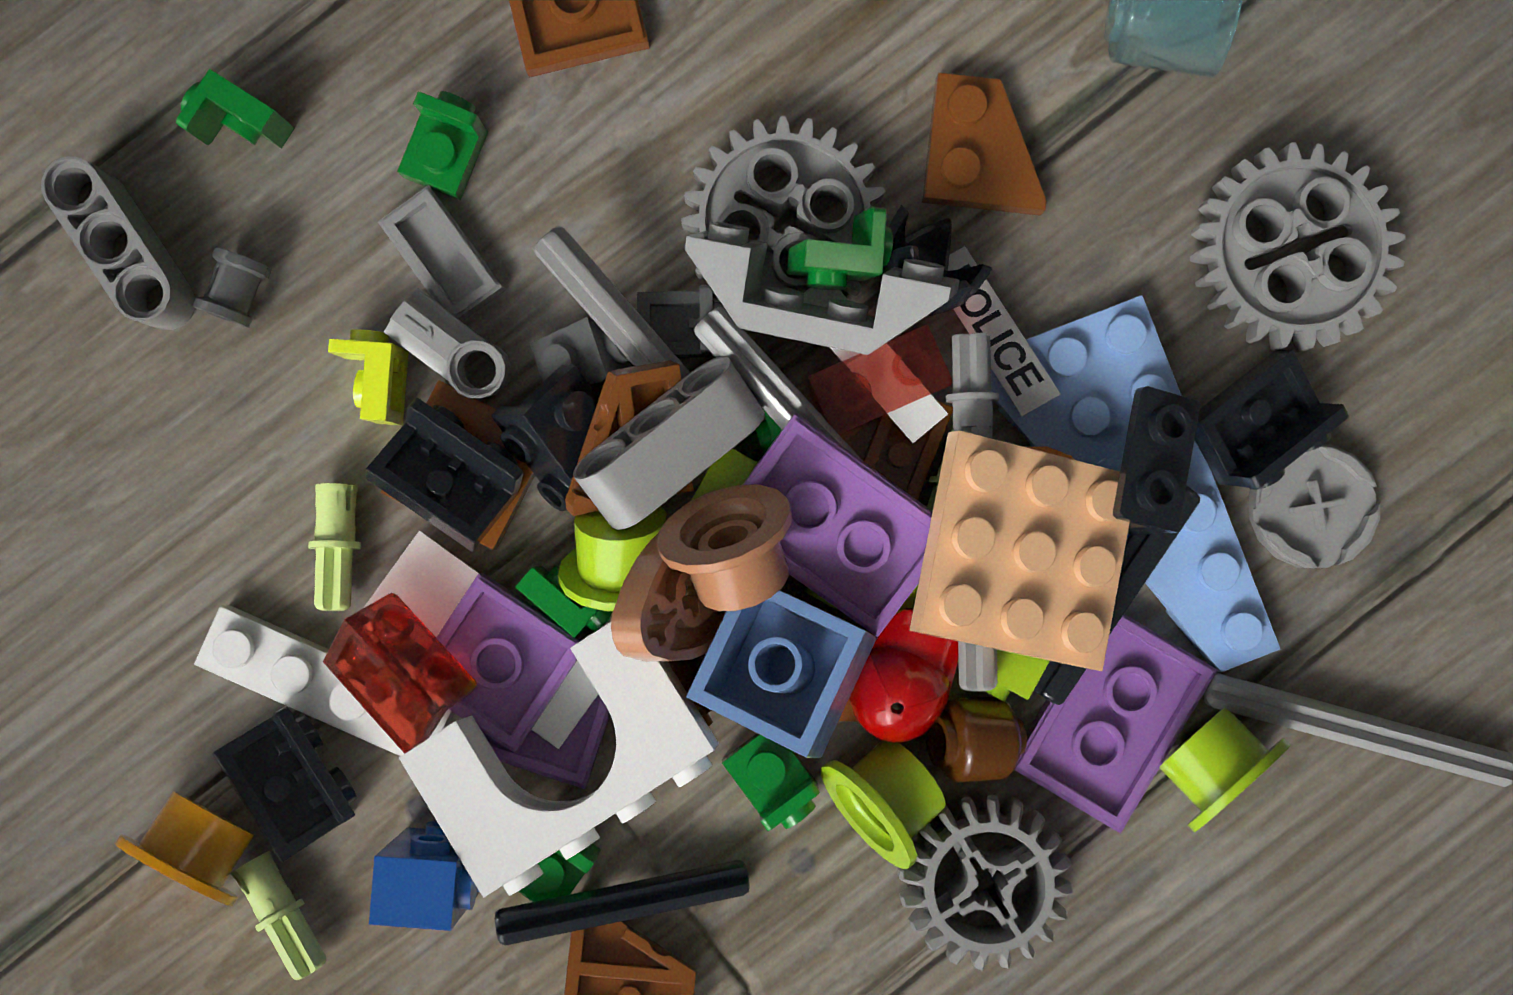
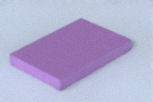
(851, 529)
(1116, 724)

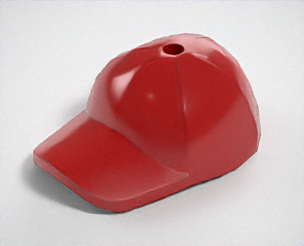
(904, 670)

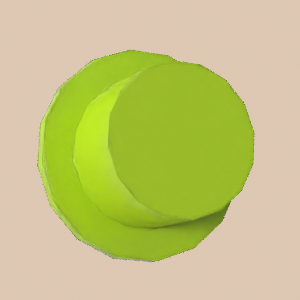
(603, 557)
(1219, 765)
(885, 799)

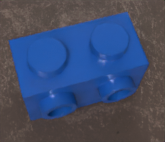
(420, 882)

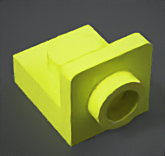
(382, 383)

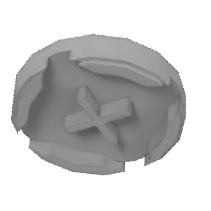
(1317, 510)

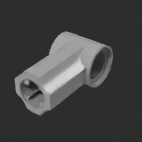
(445, 343)

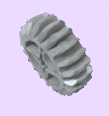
(1006, 871)

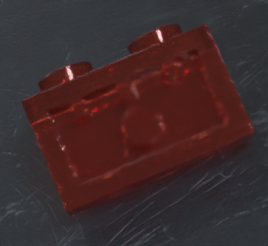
(879, 382)
(397, 670)

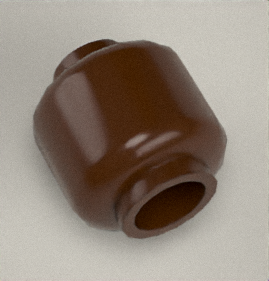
(976, 739)

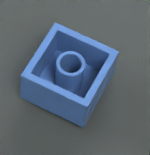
(783, 671)

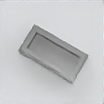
(441, 254)

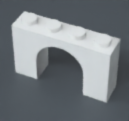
(506, 830)

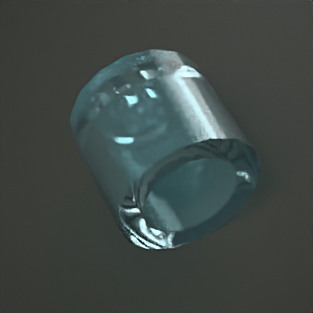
(1172, 34)

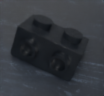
(1264, 423)
(550, 430)
(1156, 461)
(447, 473)
(286, 782)

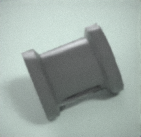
(232, 287)

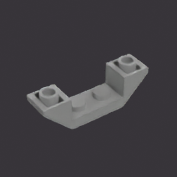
(735, 272)

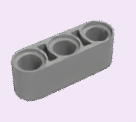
(97, 225)
(669, 443)

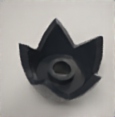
(933, 246)

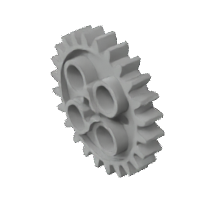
(813, 172)
(1316, 300)

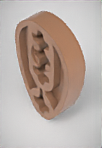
(655, 616)

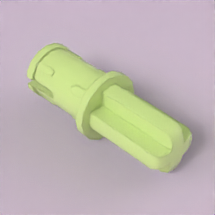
(334, 545)
(280, 916)

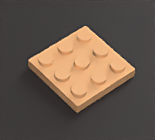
(1021, 553)

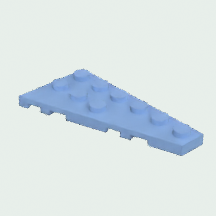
(1204, 570)

